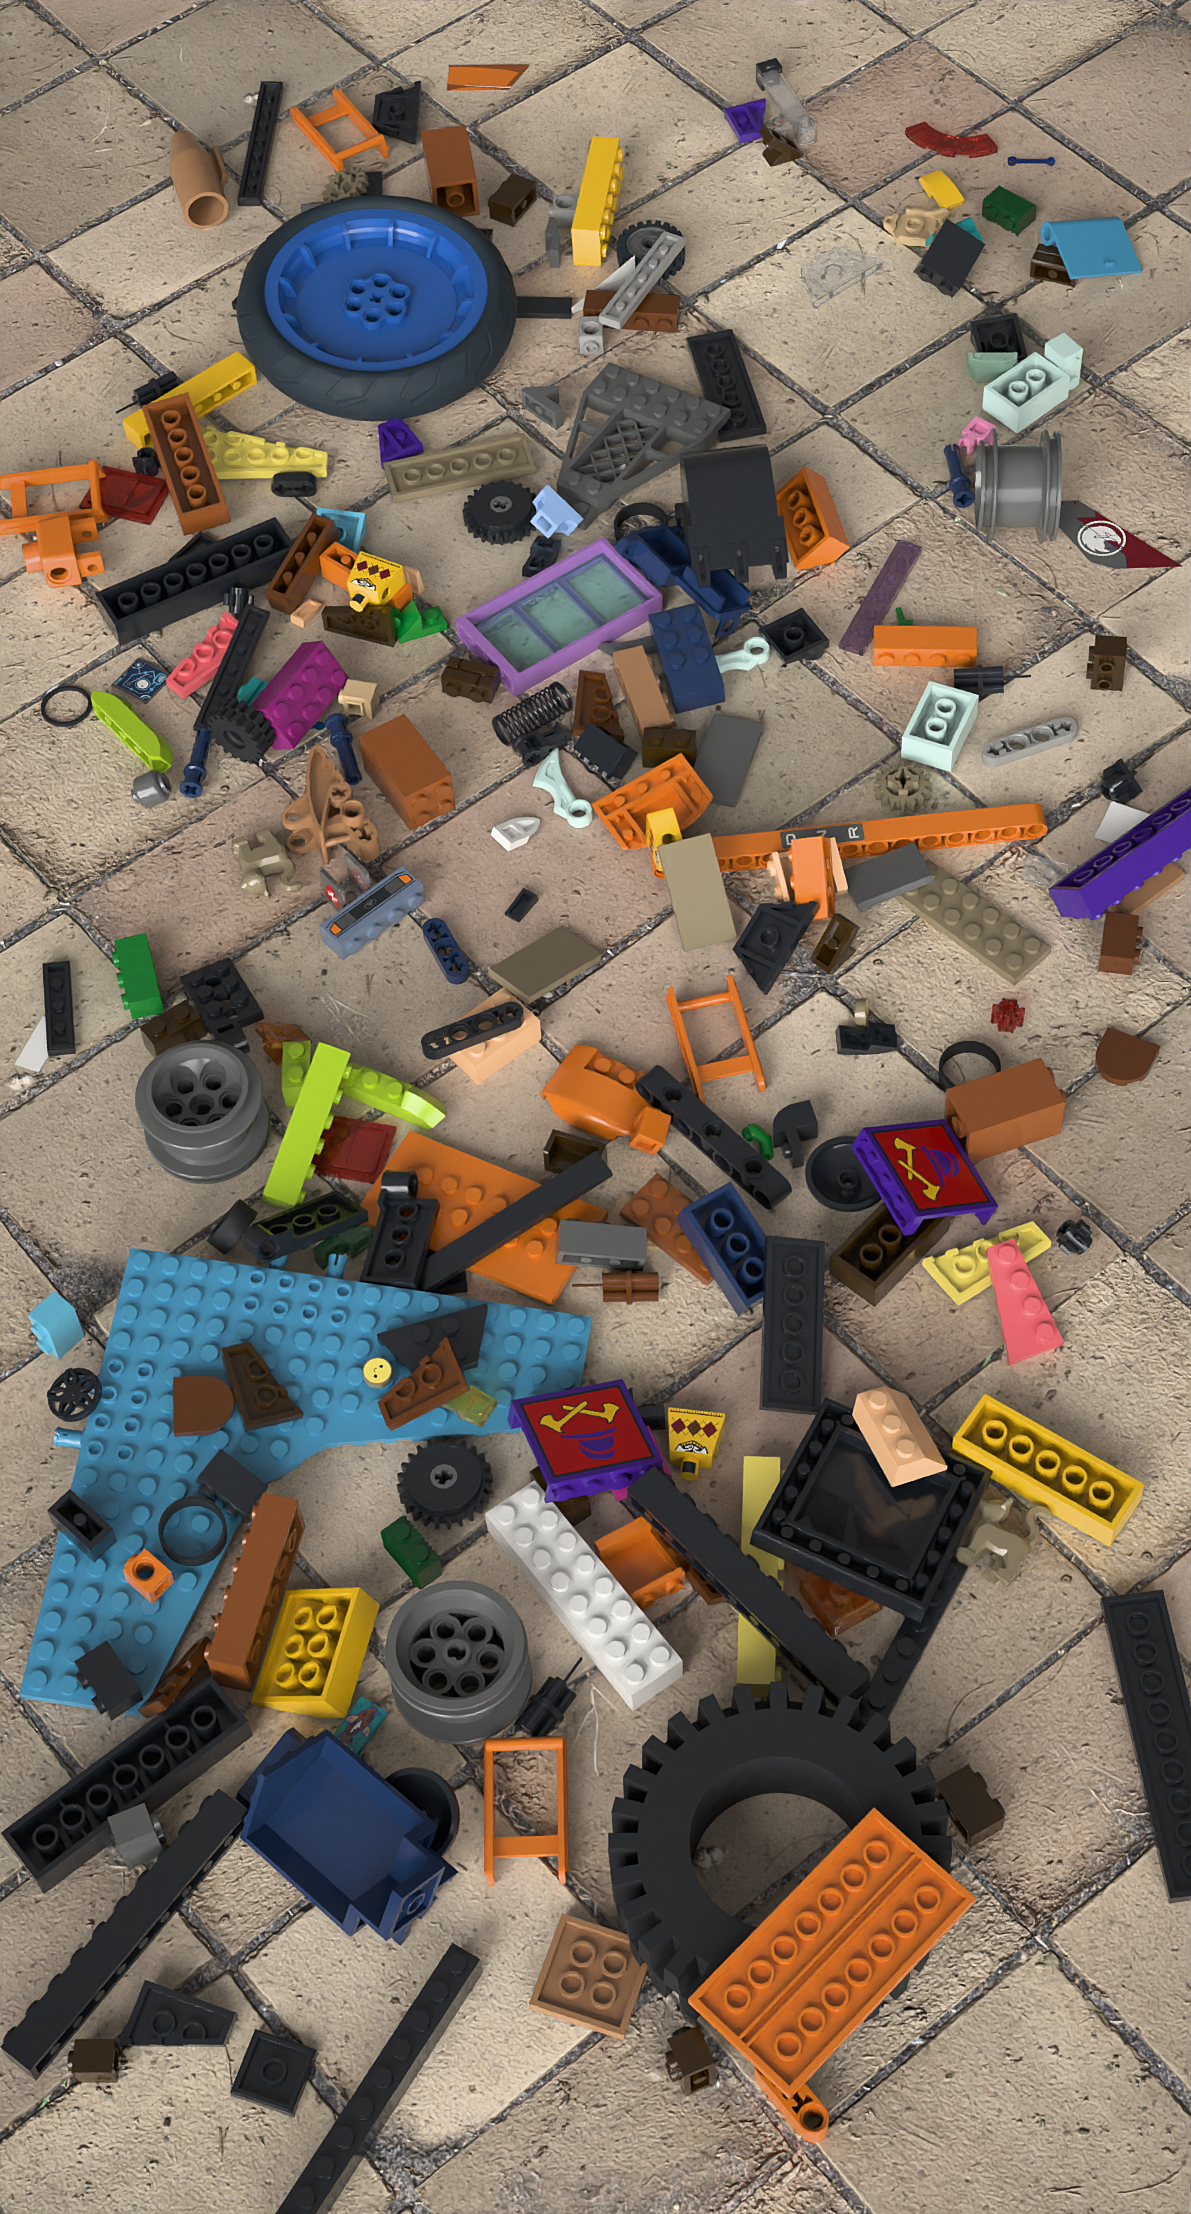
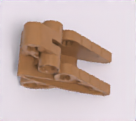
(327, 815)

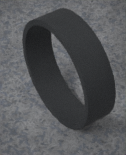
(638, 509)
(966, 1047)
(188, 1502)

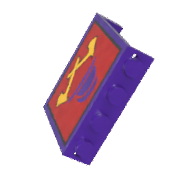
(922, 1173)
(586, 1439)

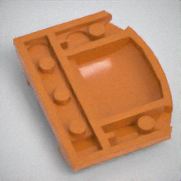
(663, 787)
(595, 1093)

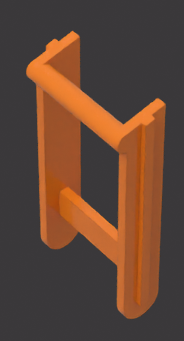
(343, 107)
(19, 481)
(722, 1068)
(525, 1845)

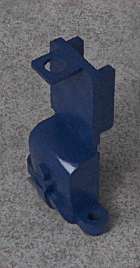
(665, 561)

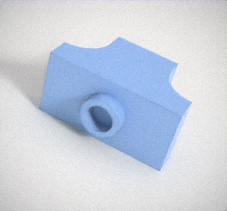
(554, 514)

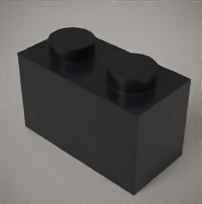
(605, 751)
(231, 1485)
(82, 1525)
(108, 1681)

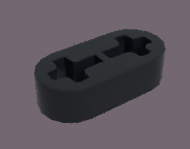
(294, 484)

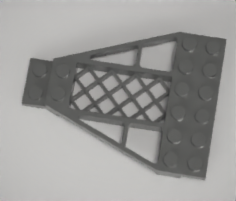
(635, 403)

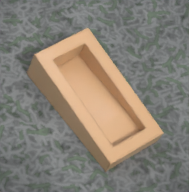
(414, 578)
(305, 613)

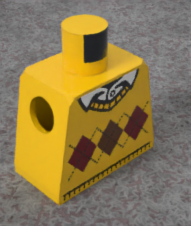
(373, 581)
(661, 830)
(694, 1439)

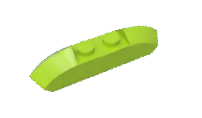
(127, 726)
(392, 1096)

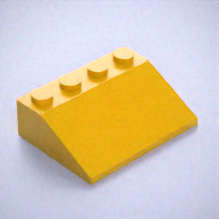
(316, 1652)

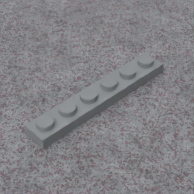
(641, 280)

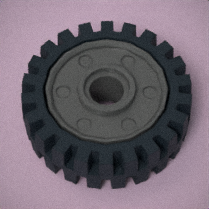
(640, 240)

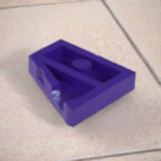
(746, 119)
(397, 441)

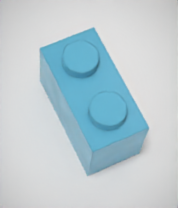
(56, 1325)

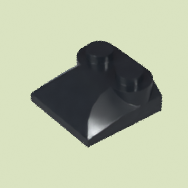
(998, 335)
(795, 637)

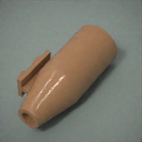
(198, 181)

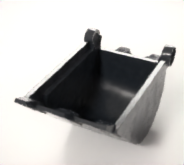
(730, 512)

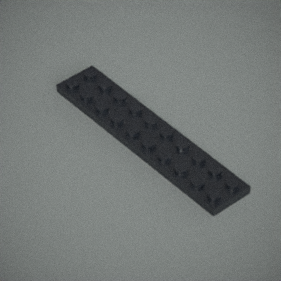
(1158, 1724)

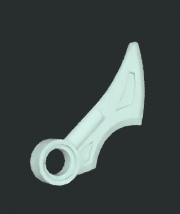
(743, 658)
(552, 780)

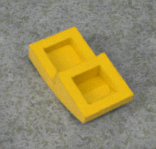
(942, 189)

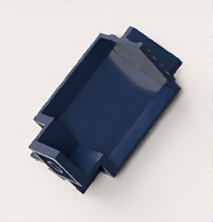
(343, 1835)

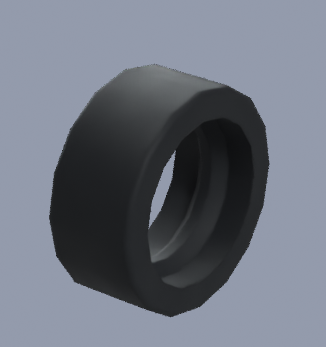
(232, 1227)

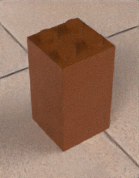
(451, 170)
(407, 772)
(1005, 1110)

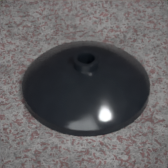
(833, 1166)
(434, 1796)

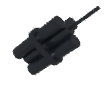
(153, 390)
(982, 679)
(547, 1706)

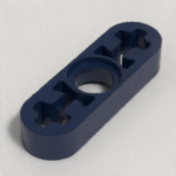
(445, 961)

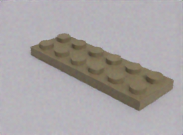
(459, 468)
(976, 925)

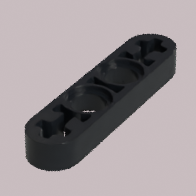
(475, 1034)

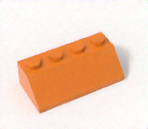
(810, 520)

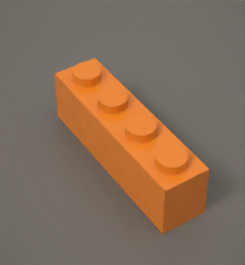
(337, 565)
(925, 646)

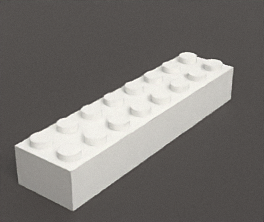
(584, 1595)

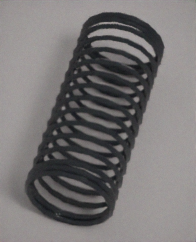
(556, 701)

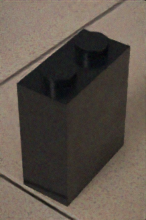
(949, 258)

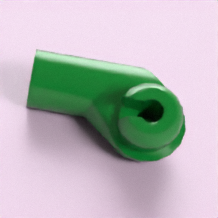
(764, 1139)

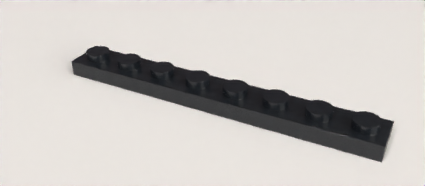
(908, 1649)

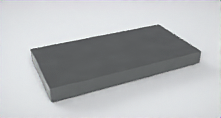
(727, 756)

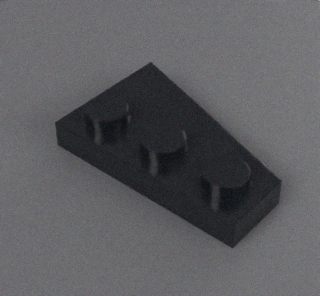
(176, 2020)

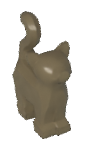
(264, 861)
(1000, 1543)

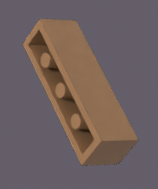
(642, 689)

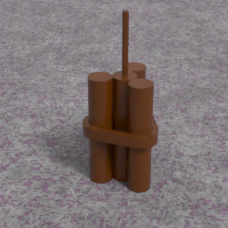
(628, 1287)

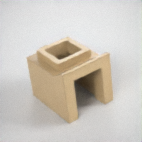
(359, 698)

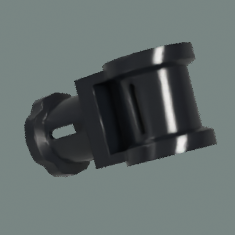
(538, 745)

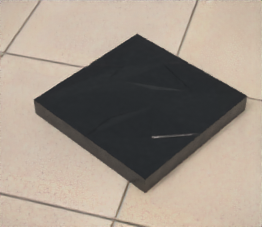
(858, 1531)

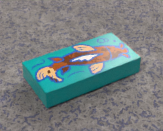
(360, 1725)

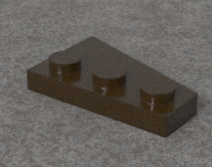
(372, 624)
(255, 1390)

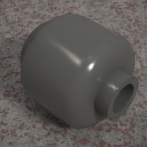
(151, 788)

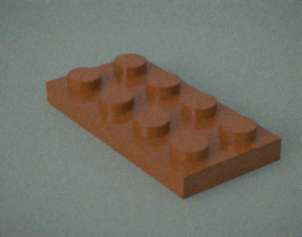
(657, 1209)

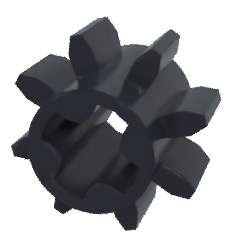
(146, 462)
(237, 599)
(1074, 1237)

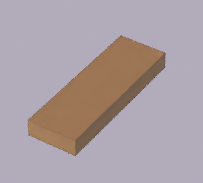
(1150, 891)

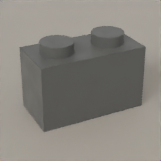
(137, 1835)

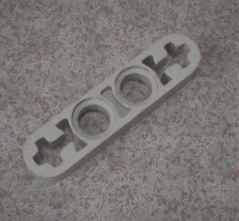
(1027, 738)

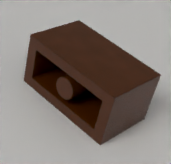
(1119, 943)

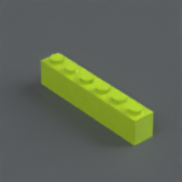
(306, 1126)

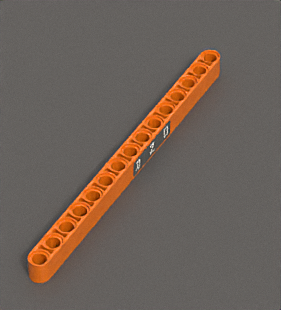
(886, 835)

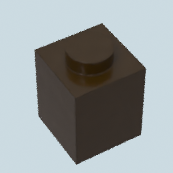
(94, 2060)

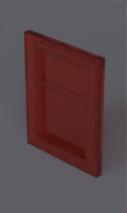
(129, 495)
(354, 1149)

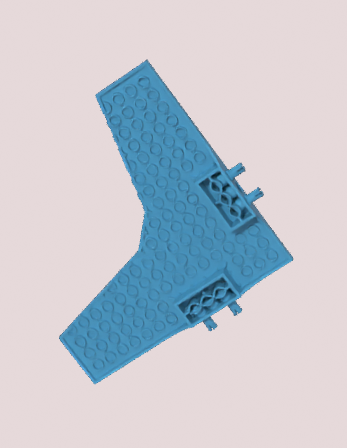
(315, 1340)

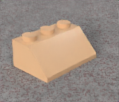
(896, 1435)

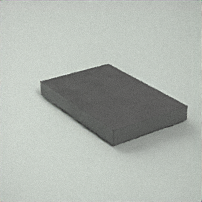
(887, 876)

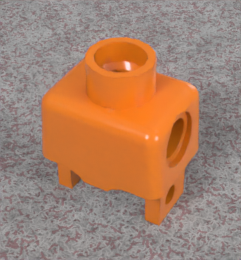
(57, 552)

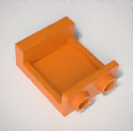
(640, 1563)

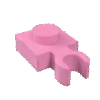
(976, 430)

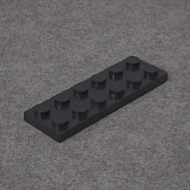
(726, 383)
(792, 1325)

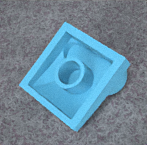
(350, 526)

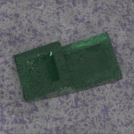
(352, 1242)

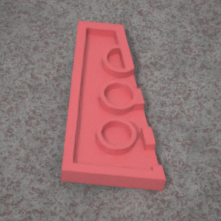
(204, 660)
(1022, 1310)

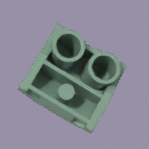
(989, 366)

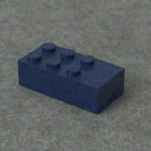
(686, 658)
(728, 1244)

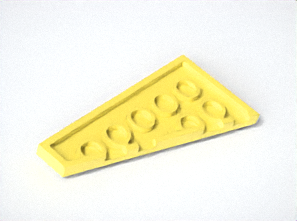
(251, 457)

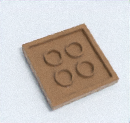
(589, 1978)

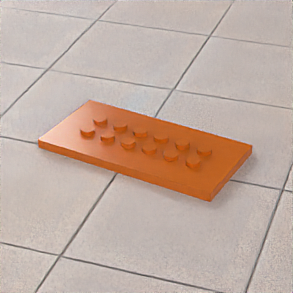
(470, 1195)
(831, 1952)

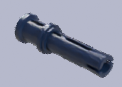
(959, 482)
(341, 739)
(195, 770)

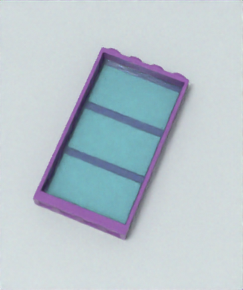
(559, 615)

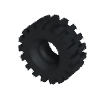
(241, 730)

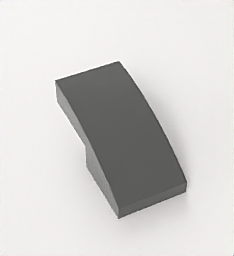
(552, 241)

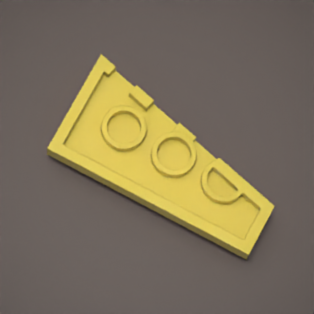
(966, 1270)

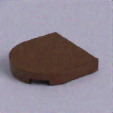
(1124, 1057)
(200, 1405)

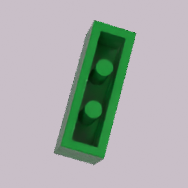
(137, 976)

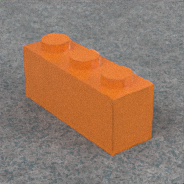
(813, 874)

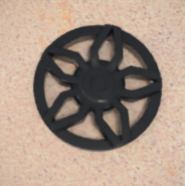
(74, 1394)

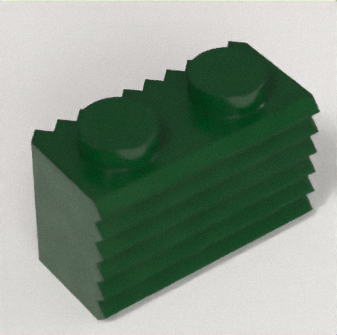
(1008, 210)
(411, 1552)

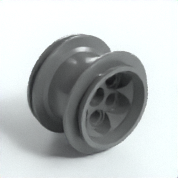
(1019, 485)
(206, 1139)
(441, 1625)

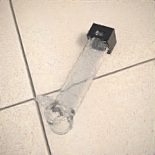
(804, 125)

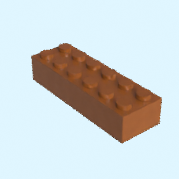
(186, 464)
(255, 1592)

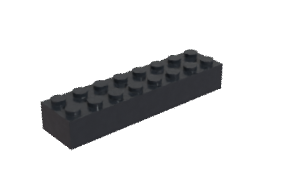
(193, 581)
(142, 1769)

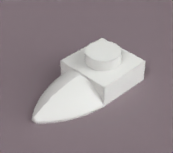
(515, 831)

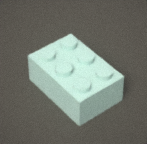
(1026, 392)
(939, 726)

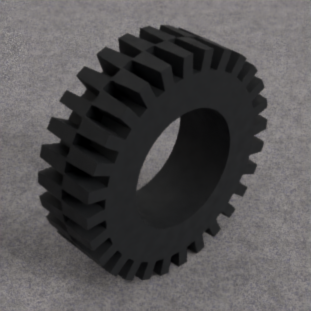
(729, 1759)

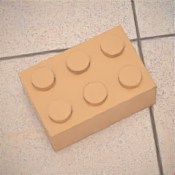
(490, 1056)

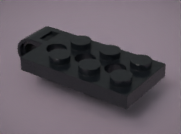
(217, 1014)
(396, 1197)
(302, 1226)

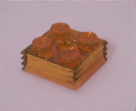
(834, 1612)

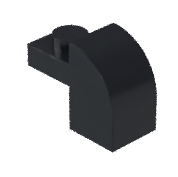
(791, 1127)

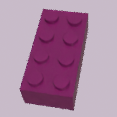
(300, 693)

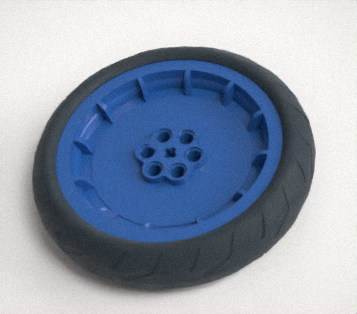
(376, 307)

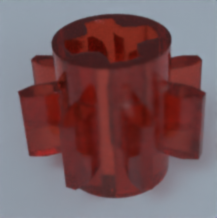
(1007, 1015)

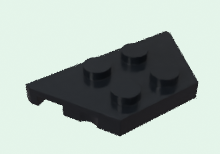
(398, 113)
(772, 939)
(415, 1341)

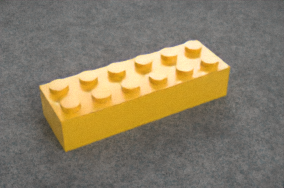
(597, 201)
(1048, 1469)

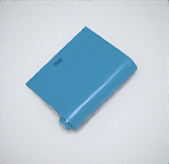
(1092, 246)

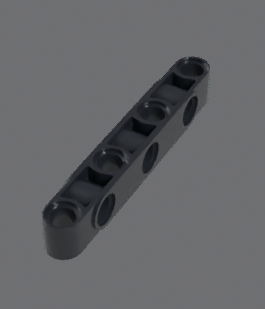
(726, 1151)

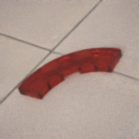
(949, 145)

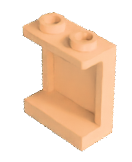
(782, 868)

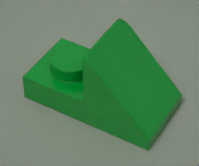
(419, 624)

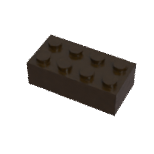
(880, 1254)

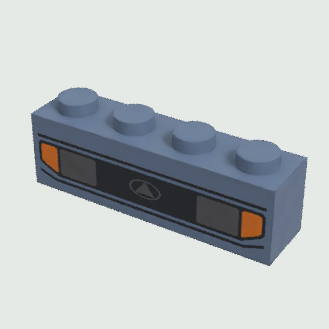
(372, 913)

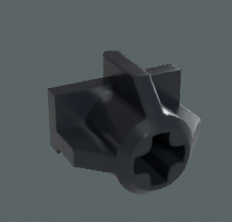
(1119, 783)

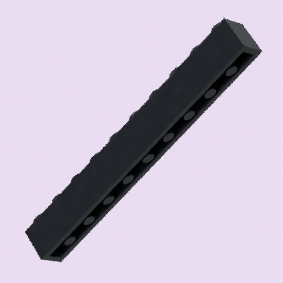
(747, 1588)
(124, 1935)
(384, 2084)

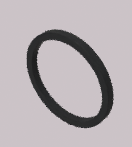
(67, 723)

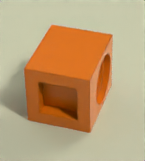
(649, 1130)
(155, 1585)

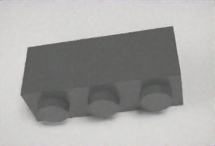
(601, 1245)

